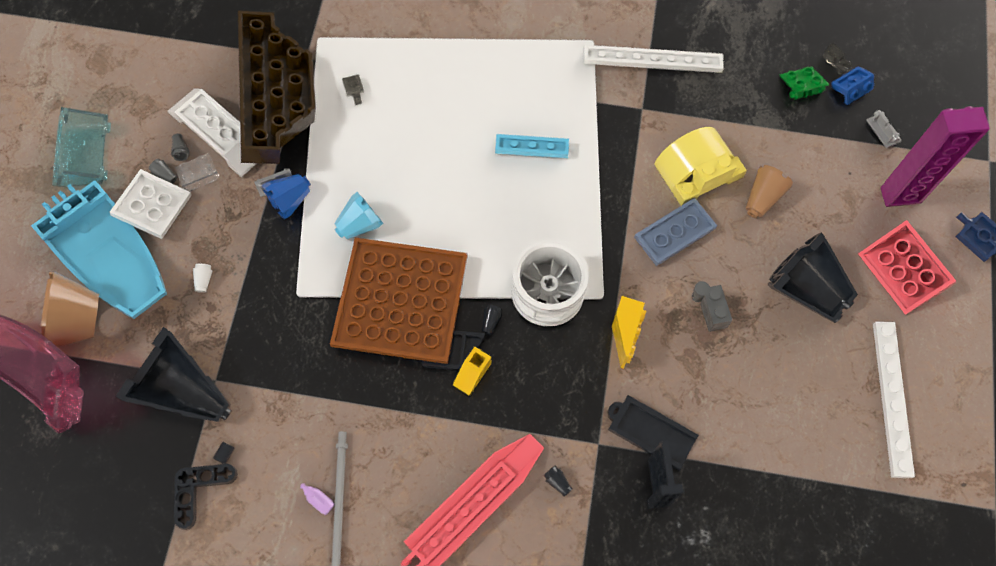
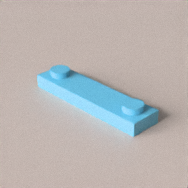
(532, 146)

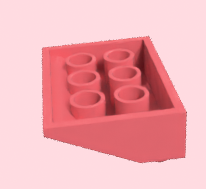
(907, 267)

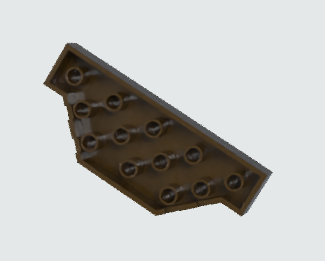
(273, 88)

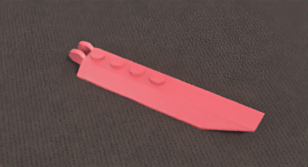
(472, 503)

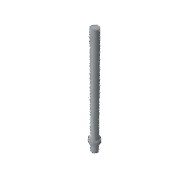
(339, 495)

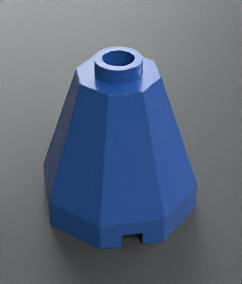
(287, 193)

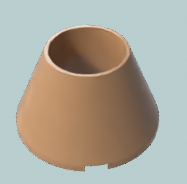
(68, 311)

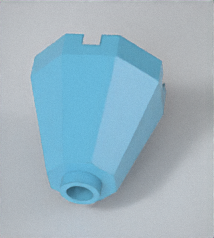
(356, 218)

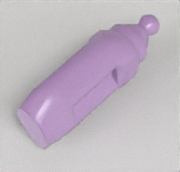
(318, 499)

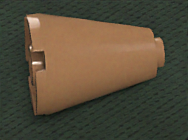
(767, 190)

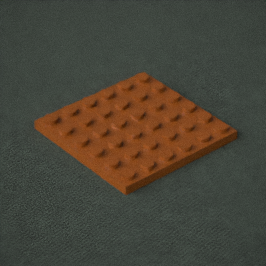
(400, 300)

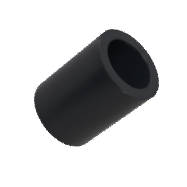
(223, 453)

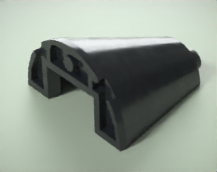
(815, 279)

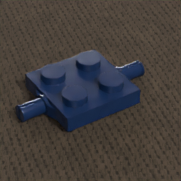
(978, 235)

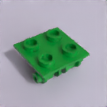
(804, 82)

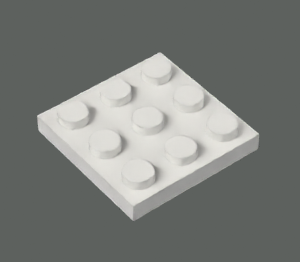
(150, 204)

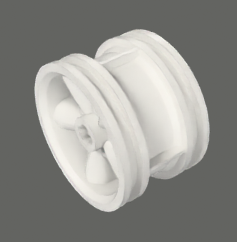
(561, 257)

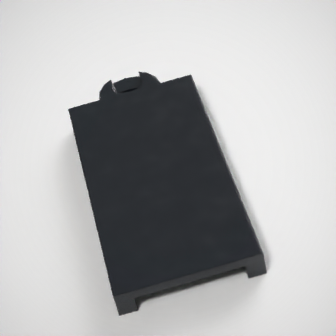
(647, 429)

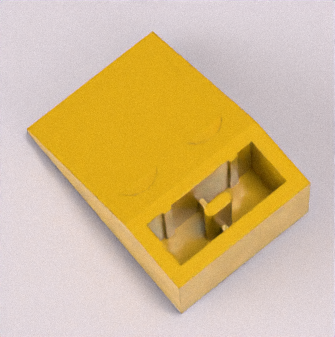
(627, 328)

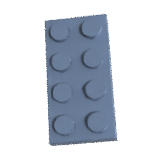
(675, 231)

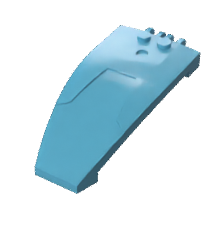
(102, 249)

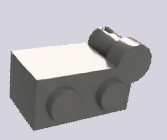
(713, 305)

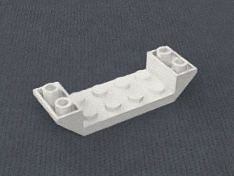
(213, 125)

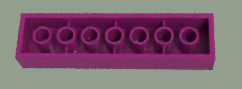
(935, 155)

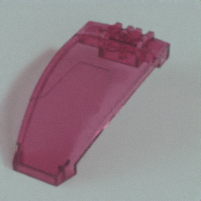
(40, 373)

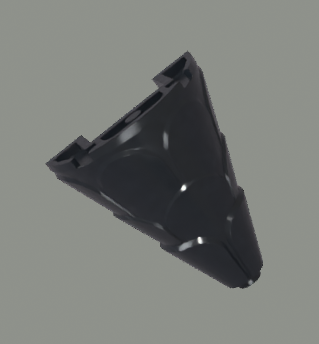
(175, 383)

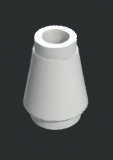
(202, 276)

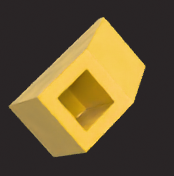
(472, 371)

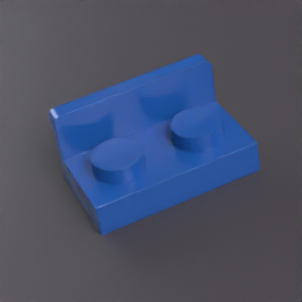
(854, 84)

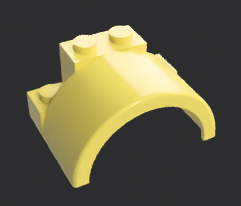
(700, 155)

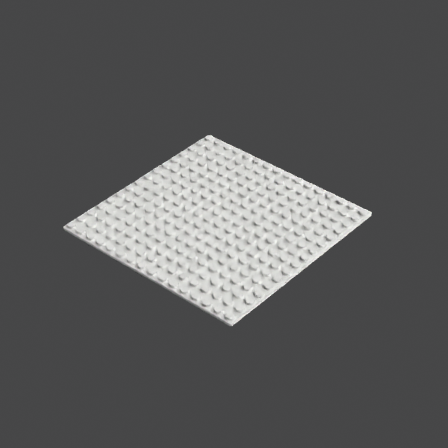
(429, 160)

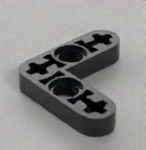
(190, 487)

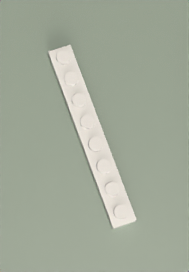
(653, 58)
(893, 400)

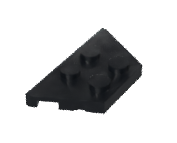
(461, 346)

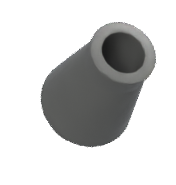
(179, 149)
(161, 169)

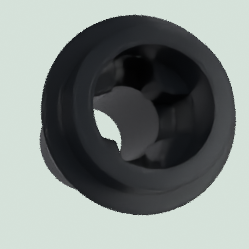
(491, 318)
(557, 479)

